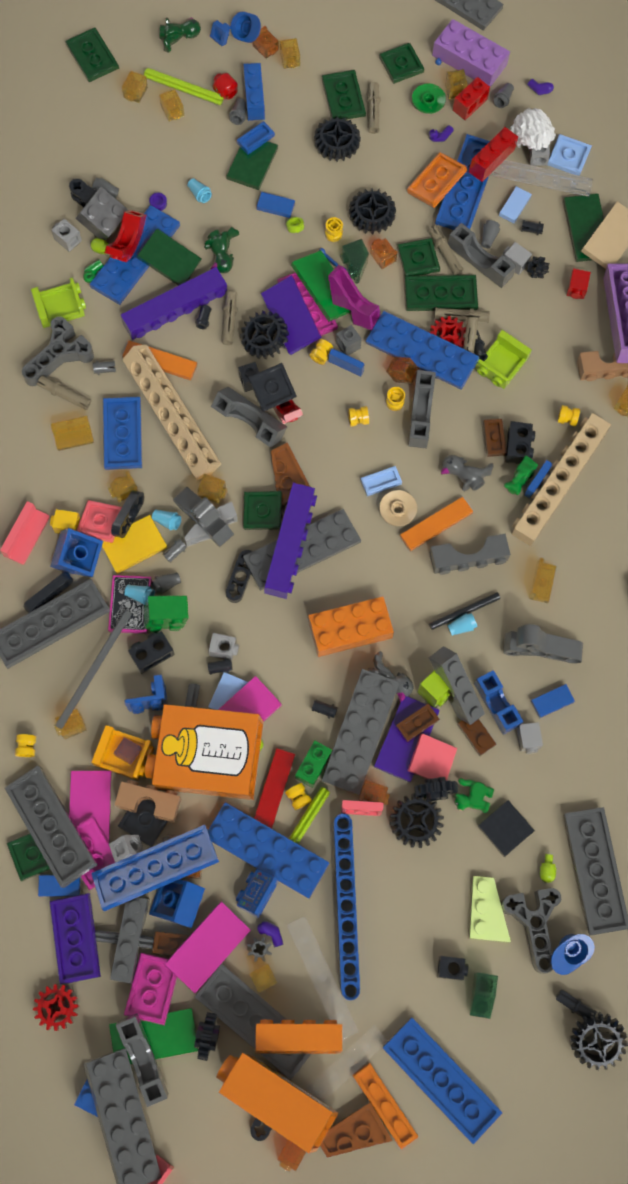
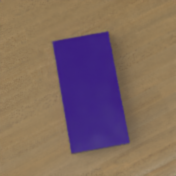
(290, 305)
(396, 752)
(75, 939)

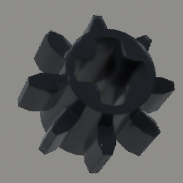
(538, 267)

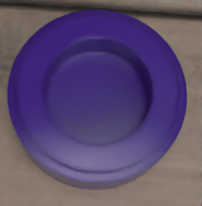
(158, 201)

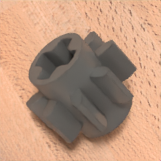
(254, 948)

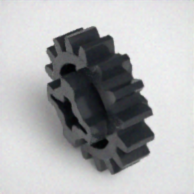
(436, 789)
(207, 1036)

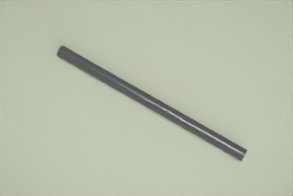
(93, 669)

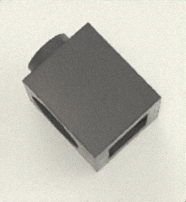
(348, 340)

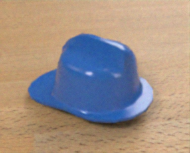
(245, 27)
(572, 953)

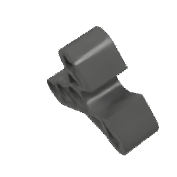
(70, 352)
(205, 515)
(532, 641)
(542, 912)

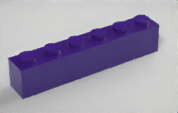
(174, 303)
(289, 541)

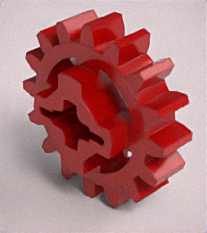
(448, 328)
(52, 1017)

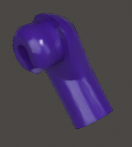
(542, 88)
(436, 136)
(271, 930)

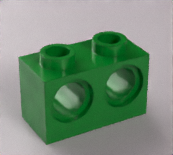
(313, 764)

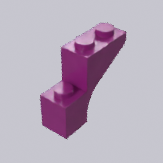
(347, 295)

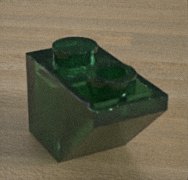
(356, 258)
(483, 995)

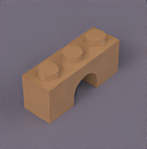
(593, 368)
(131, 795)

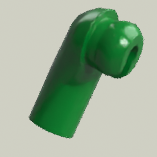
(91, 270)

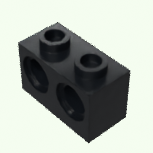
(516, 442)
(154, 656)

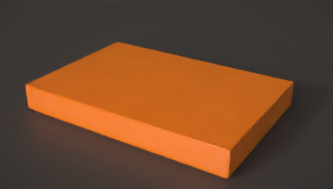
(437, 179)

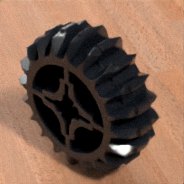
(326, 140)
(383, 209)
(274, 324)
(429, 808)
(590, 1042)

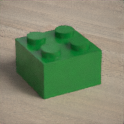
(165, 613)

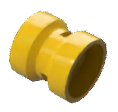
(334, 229)
(321, 351)
(395, 394)
(568, 415)
(358, 416)
(25, 745)
(296, 793)

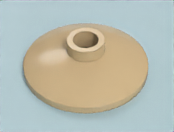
(400, 500)

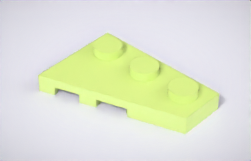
(486, 914)

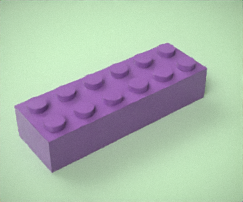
(617, 300)

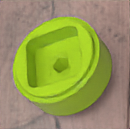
(295, 224)

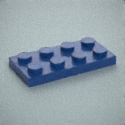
(122, 433)

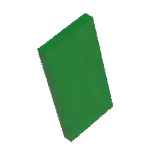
(314, 274)
(165, 1041)

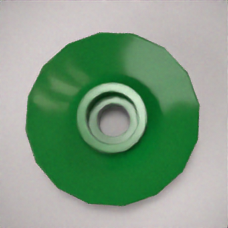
(430, 93)

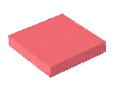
(98, 520)
(432, 758)
(361, 808)

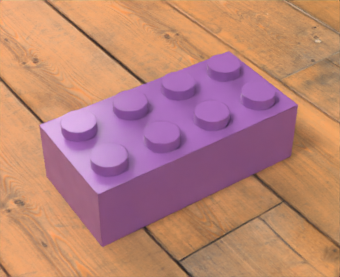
(470, 51)

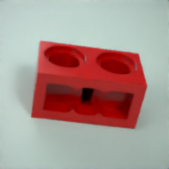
(471, 98)

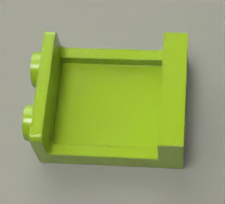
(59, 302)
(504, 360)

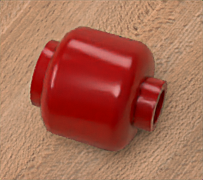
(225, 85)

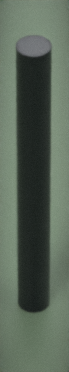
(468, 609)

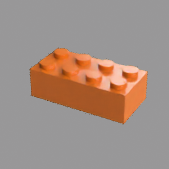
(350, 626)
(298, 1038)

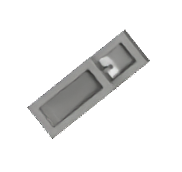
(197, 534)

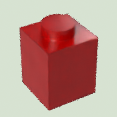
(578, 284)

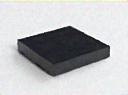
(272, 387)
(143, 823)
(506, 828)

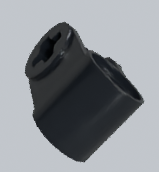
(81, 191)

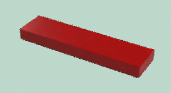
(274, 787)

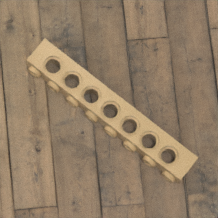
(171, 411)
(597, 428)

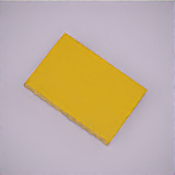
(138, 545)

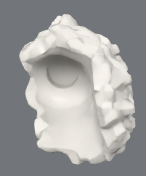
(533, 129)

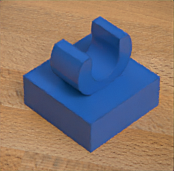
(220, 32)

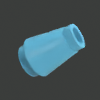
(200, 191)
(168, 519)
(139, 593)
(463, 624)

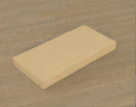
(610, 238)

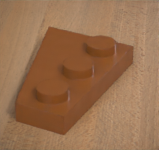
(286, 471)
(355, 1132)

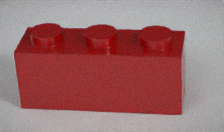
(493, 154)

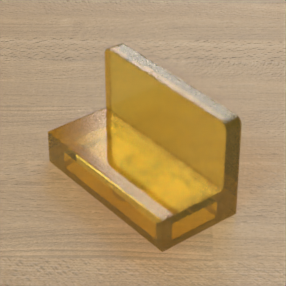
(72, 433)
(542, 581)

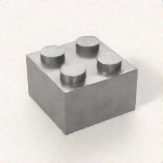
(101, 214)

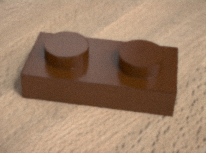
(494, 437)
(417, 723)
(477, 736)
(167, 942)

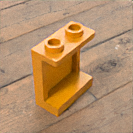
(106, 760)

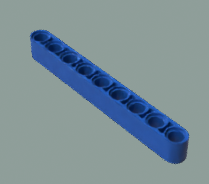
(343, 916)

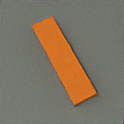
(168, 362)
(436, 524)
(385, 1106)

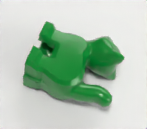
(521, 475)
(475, 798)

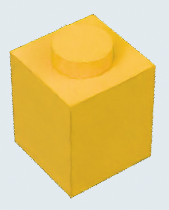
(64, 520)

